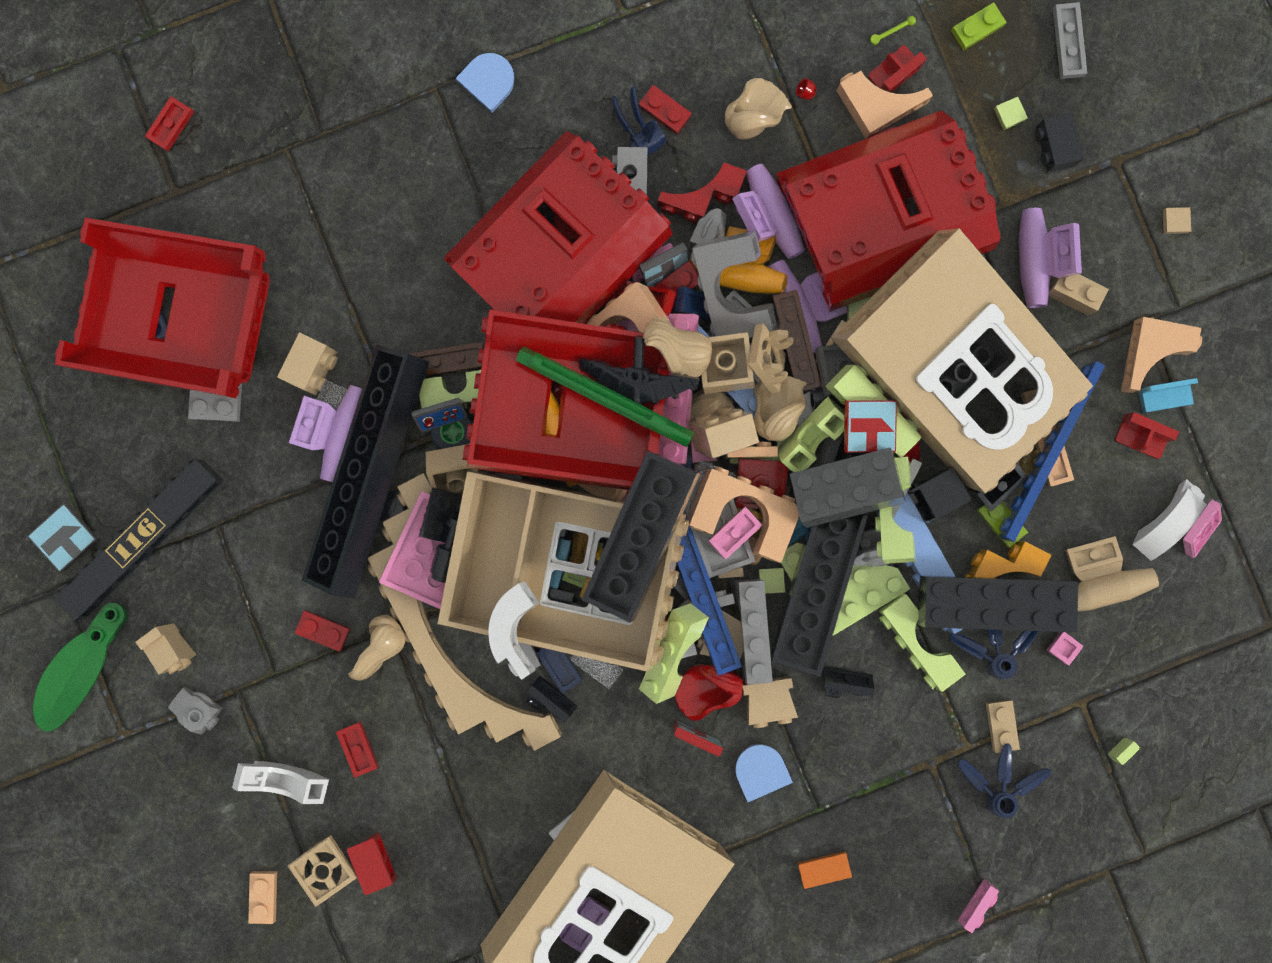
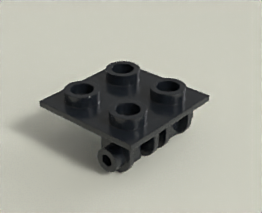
(439, 509)

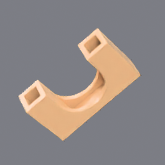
(634, 304)
(778, 513)

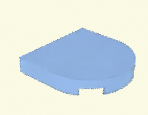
(488, 79)
(761, 771)

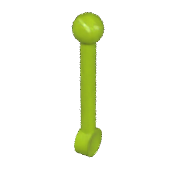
(875, 39)

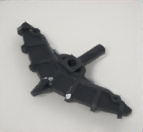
(638, 381)

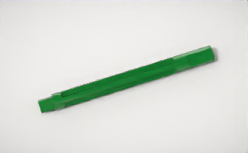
(604, 396)

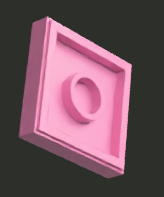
(1202, 529)

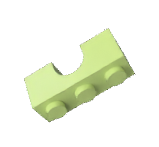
(435, 391)
(799, 448)

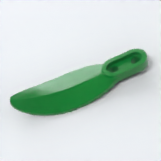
(75, 670)

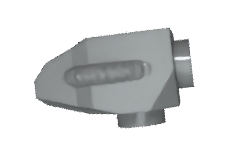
(710, 227)
(867, 550)
(195, 710)

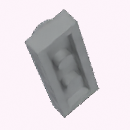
(1070, 40)

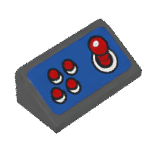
(440, 414)

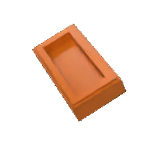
(824, 869)

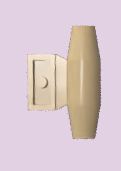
(1101, 578)

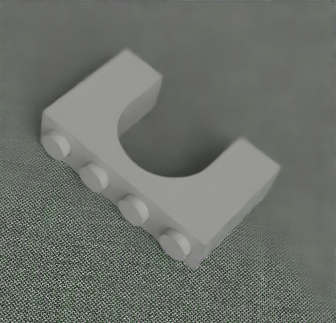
(711, 259)
(753, 614)

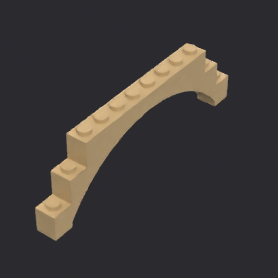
(456, 693)

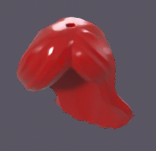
(704, 691)

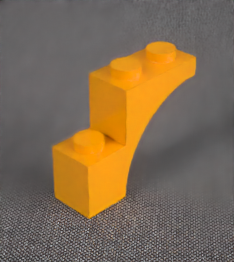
(1022, 558)

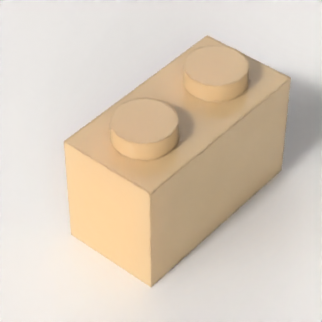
(1078, 293)

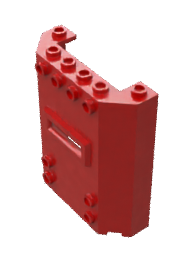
(858, 218)
(530, 267)
(210, 319)
(513, 403)

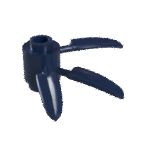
(651, 133)
(994, 663)
(1004, 772)

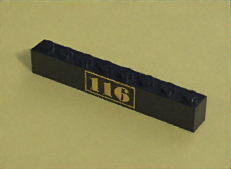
(138, 539)

